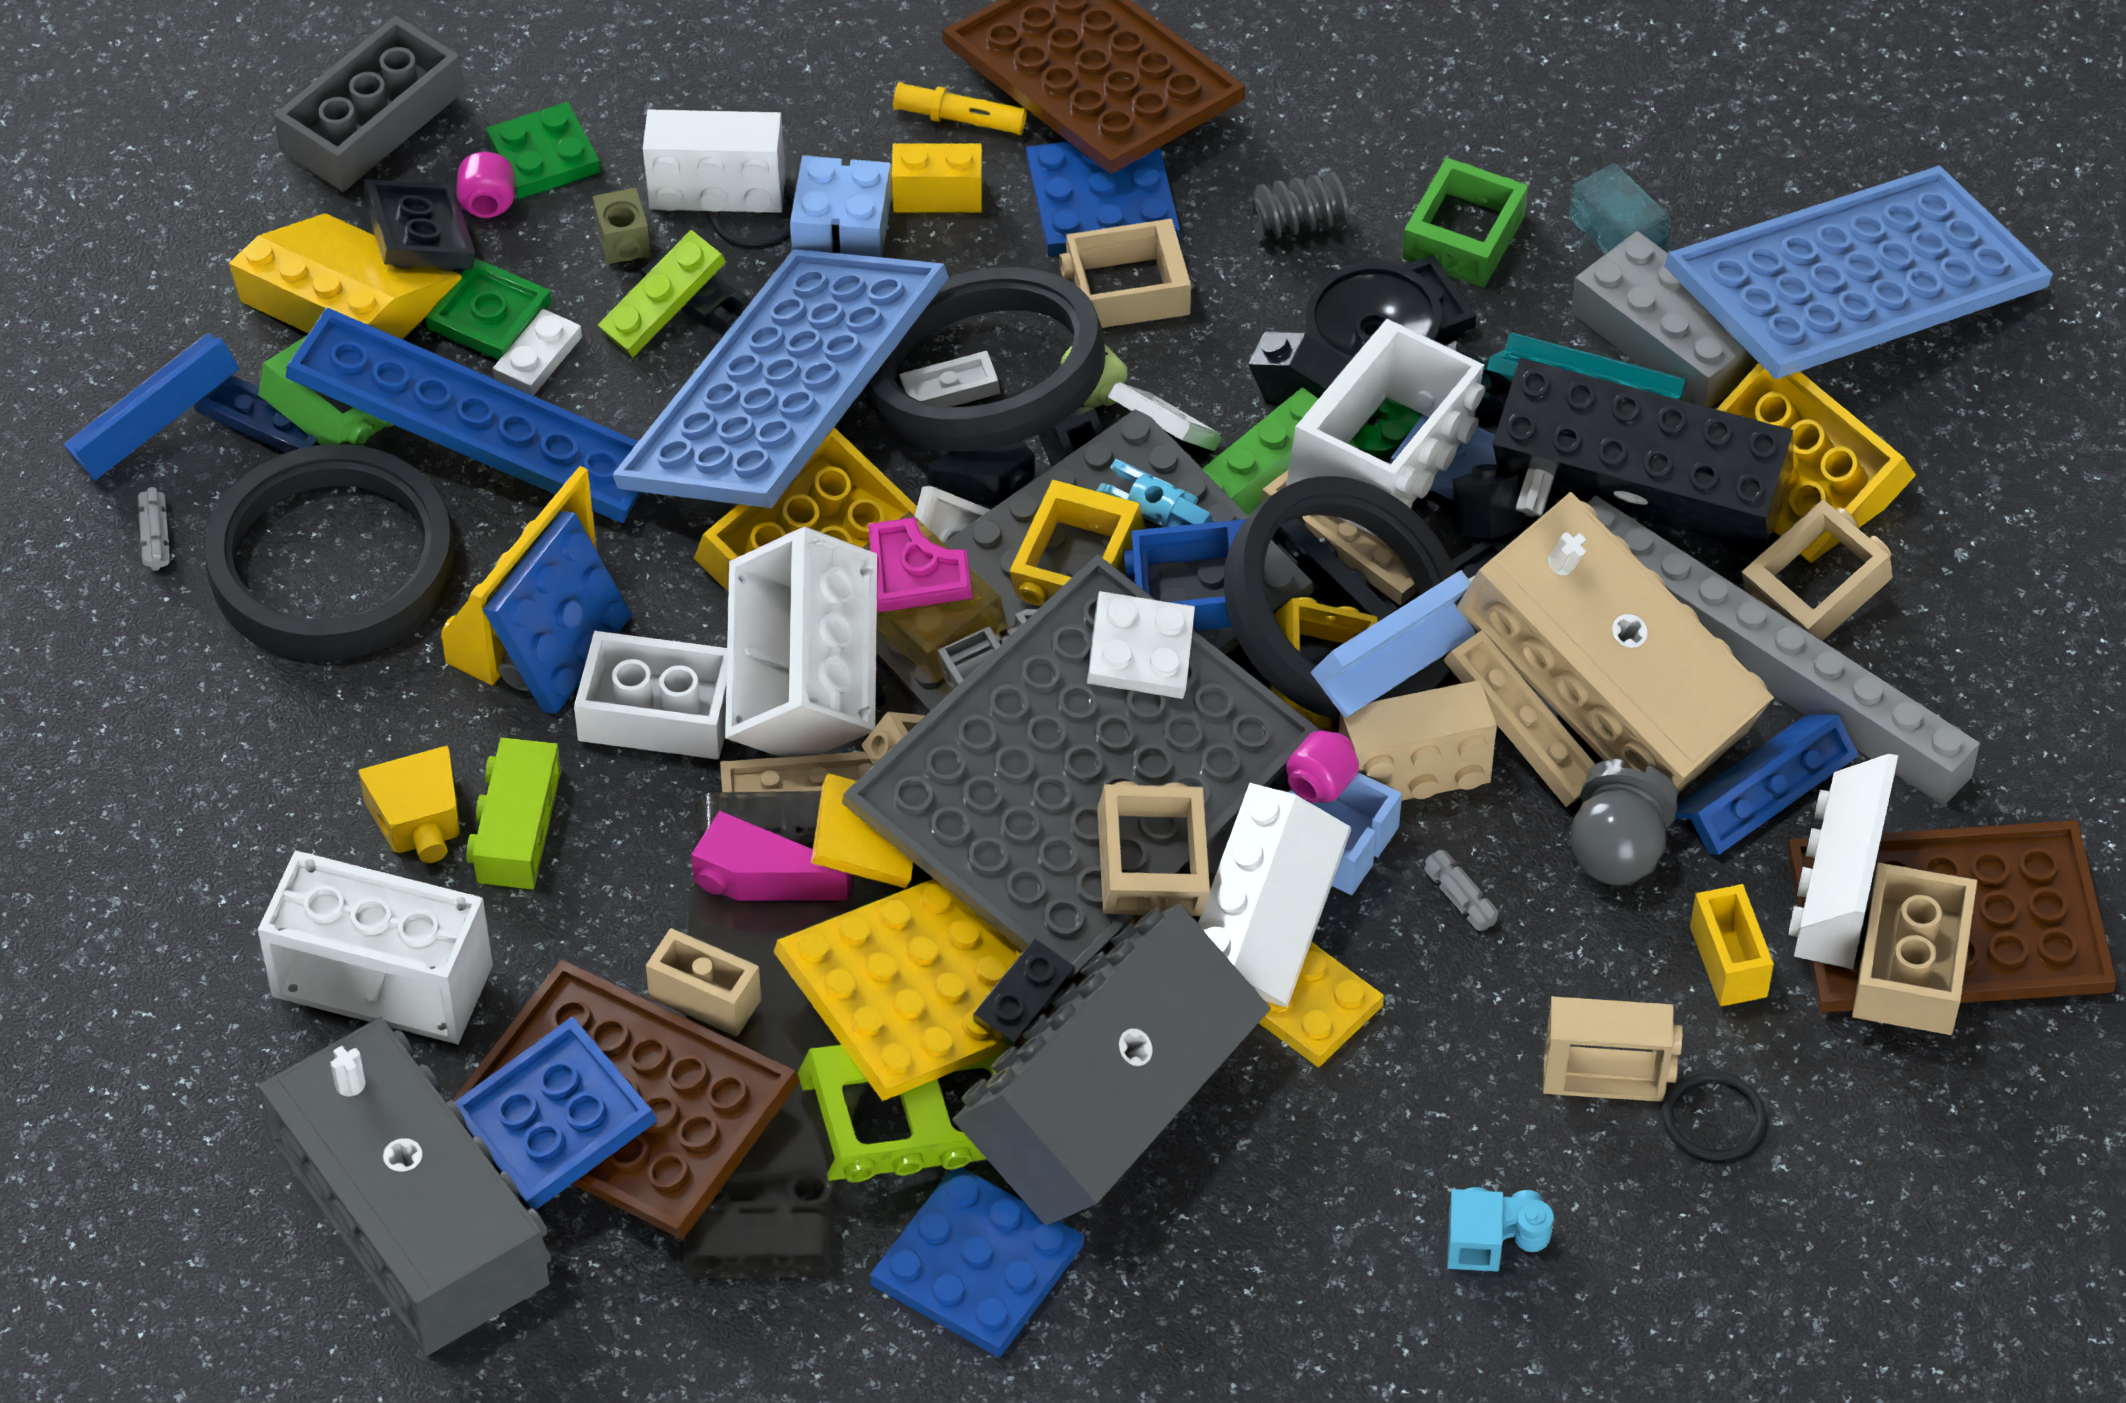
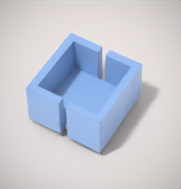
(845, 196)
(1373, 816)

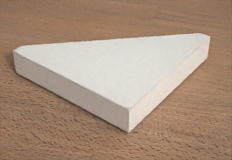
(946, 513)

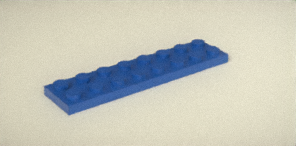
(461, 409)

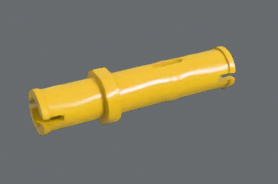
(959, 108)

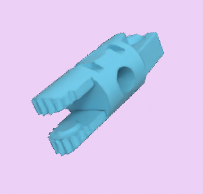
(1175, 505)

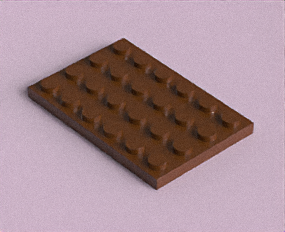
(1096, 73)
(2032, 914)
(700, 1085)

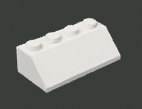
(1843, 862)
(1273, 888)

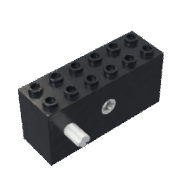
(1643, 455)

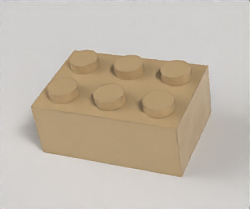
(1425, 740)
(1915, 948)

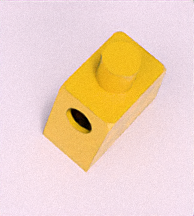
(414, 802)

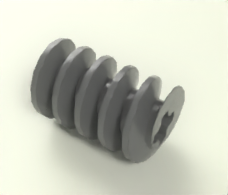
(1298, 203)

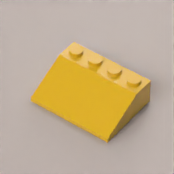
(335, 266)
(1832, 452)
(831, 494)
(469, 636)

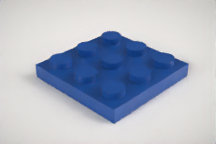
(1082, 196)
(552, 609)
(554, 1113)
(976, 1261)

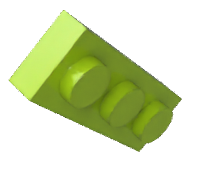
(661, 293)

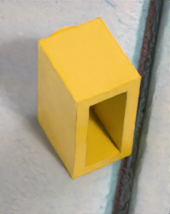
(937, 178)
(1731, 945)

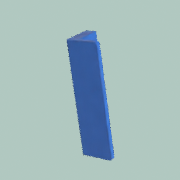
(152, 406)
(1768, 780)

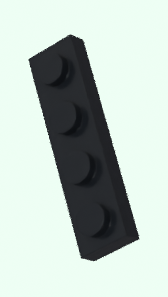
(1321, 564)

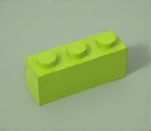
(514, 813)

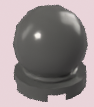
(1622, 822)

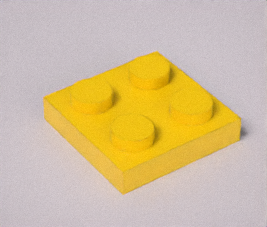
(1324, 1008)

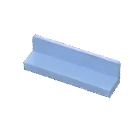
(1395, 647)

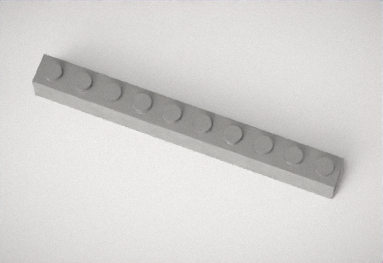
(1807, 670)

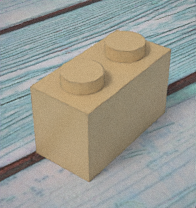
(703, 982)

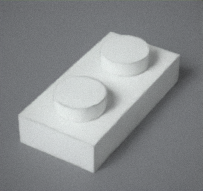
(537, 352)
(952, 381)

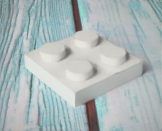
(1141, 645)

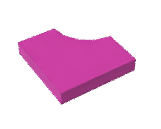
(915, 569)

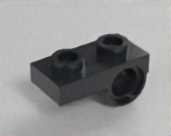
(1024, 993)

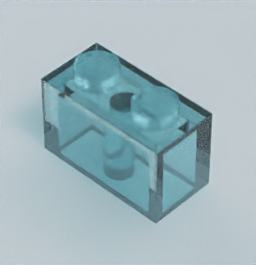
(1614, 208)

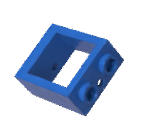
(1182, 545)

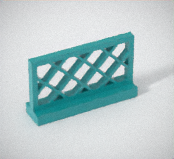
(1582, 362)

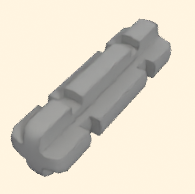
(153, 529)
(1461, 890)

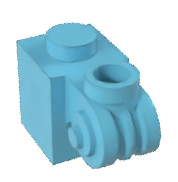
(1485, 1219)

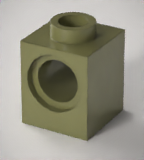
(621, 225)

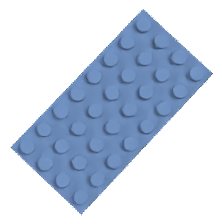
(1857, 271)
(781, 378)

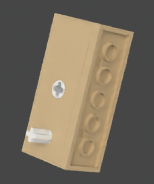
(1613, 647)

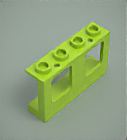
(932, 1135)

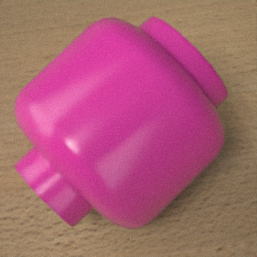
(485, 184)
(1322, 767)

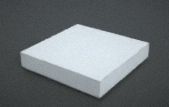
(1166, 415)

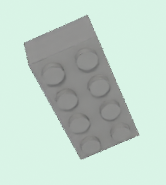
(1658, 321)

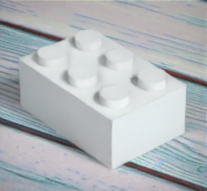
(714, 161)
(653, 695)

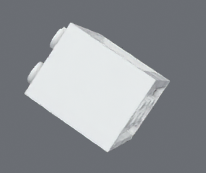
(1411, 372)
(801, 645)
(376, 946)

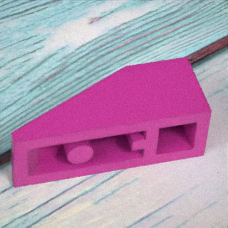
(761, 866)

